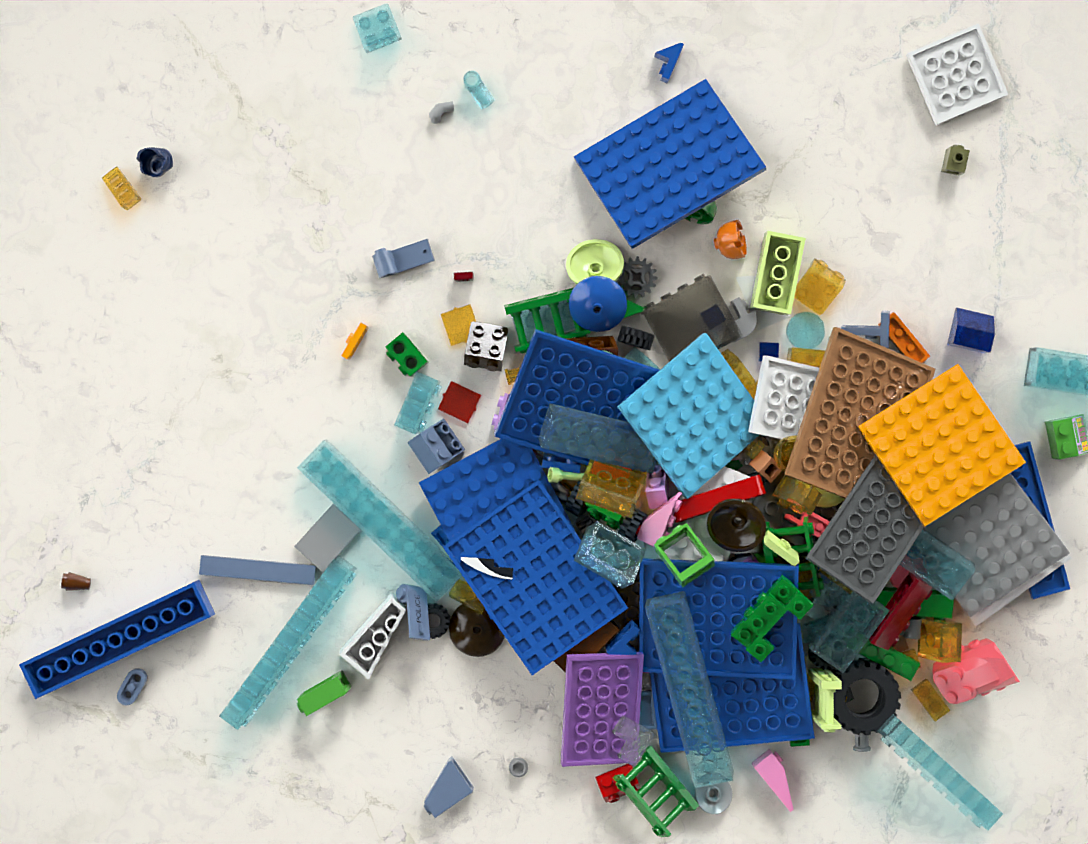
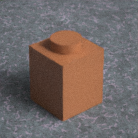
(765, 466)

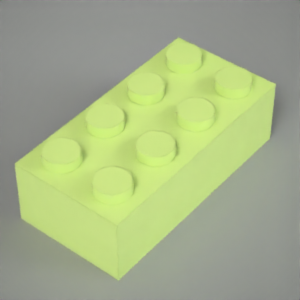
(777, 273)

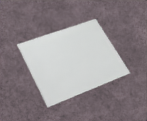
(764, 318)

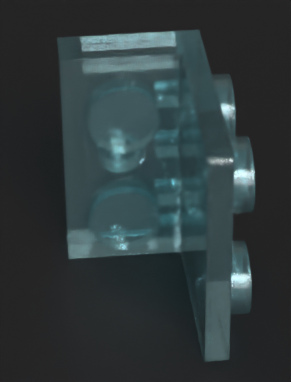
(377, 28)

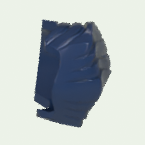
(154, 161)

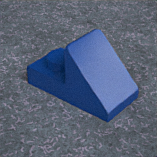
(670, 56)
(620, 643)

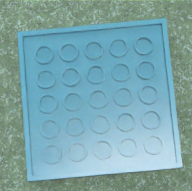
(692, 415)

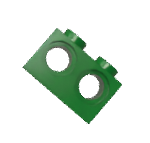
(409, 352)

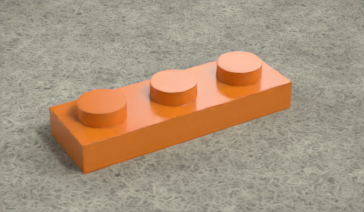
(905, 340)

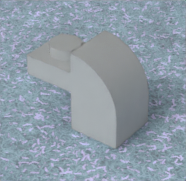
(746, 321)

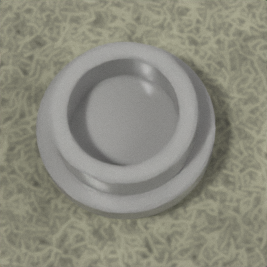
(518, 767)

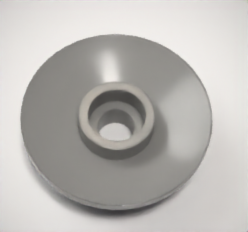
(720, 800)

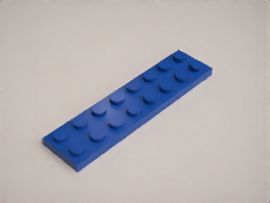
(1030, 481)

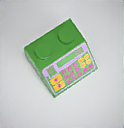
(1067, 436)

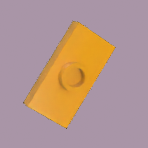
(354, 340)

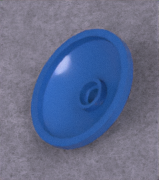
(598, 292)

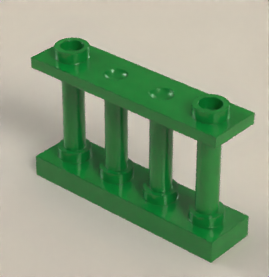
(533, 305)
(808, 529)
(673, 787)

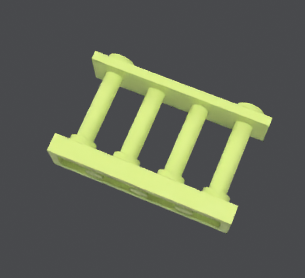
(825, 686)

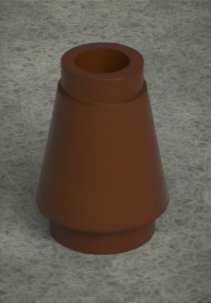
(75, 582)

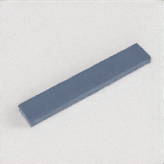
(257, 569)

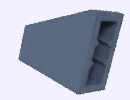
(448, 789)

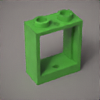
(696, 569)
(323, 693)

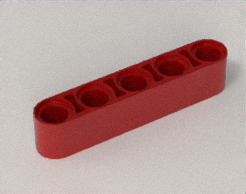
(704, 502)

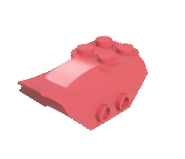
(978, 673)

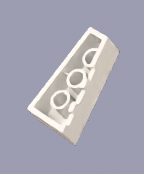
(371, 639)

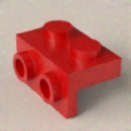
(608, 785)

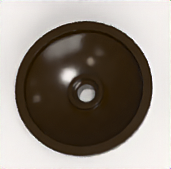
(733, 533)
(469, 642)

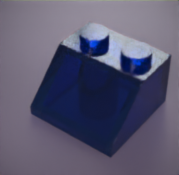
(972, 331)

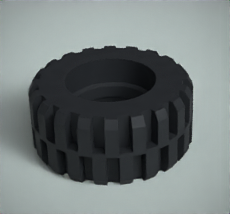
(886, 702)

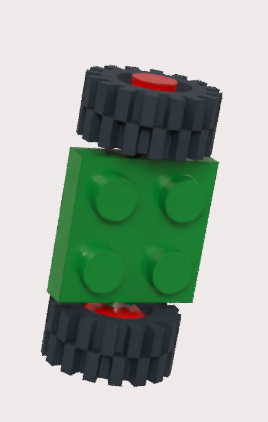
(627, 526)

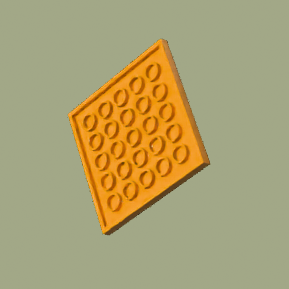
(941, 445)

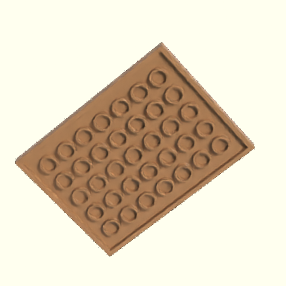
(850, 388)

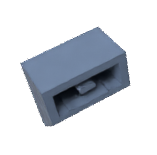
(436, 446)

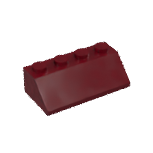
(902, 607)

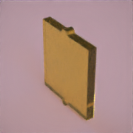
(458, 323)

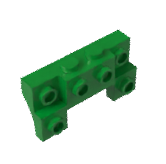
(765, 614)

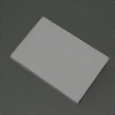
(327, 537)

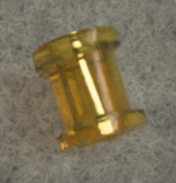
(511, 375)

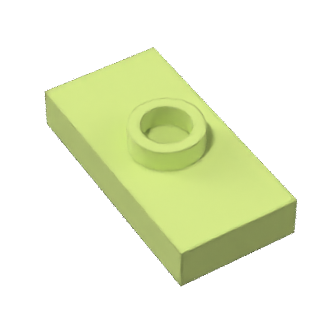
(782, 548)

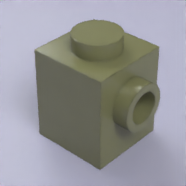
(955, 160)

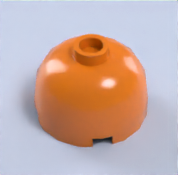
(731, 241)

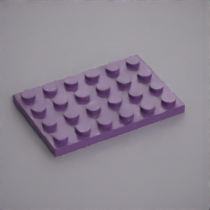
(595, 698)

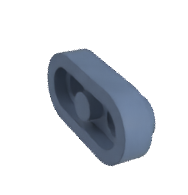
(132, 685)

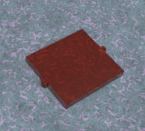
(459, 402)

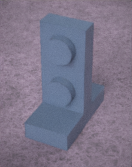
(872, 332)

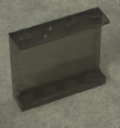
(690, 313)

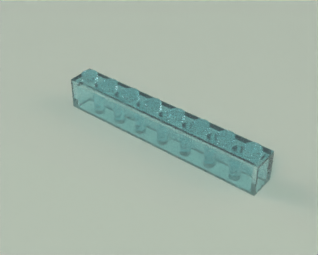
(940, 772)

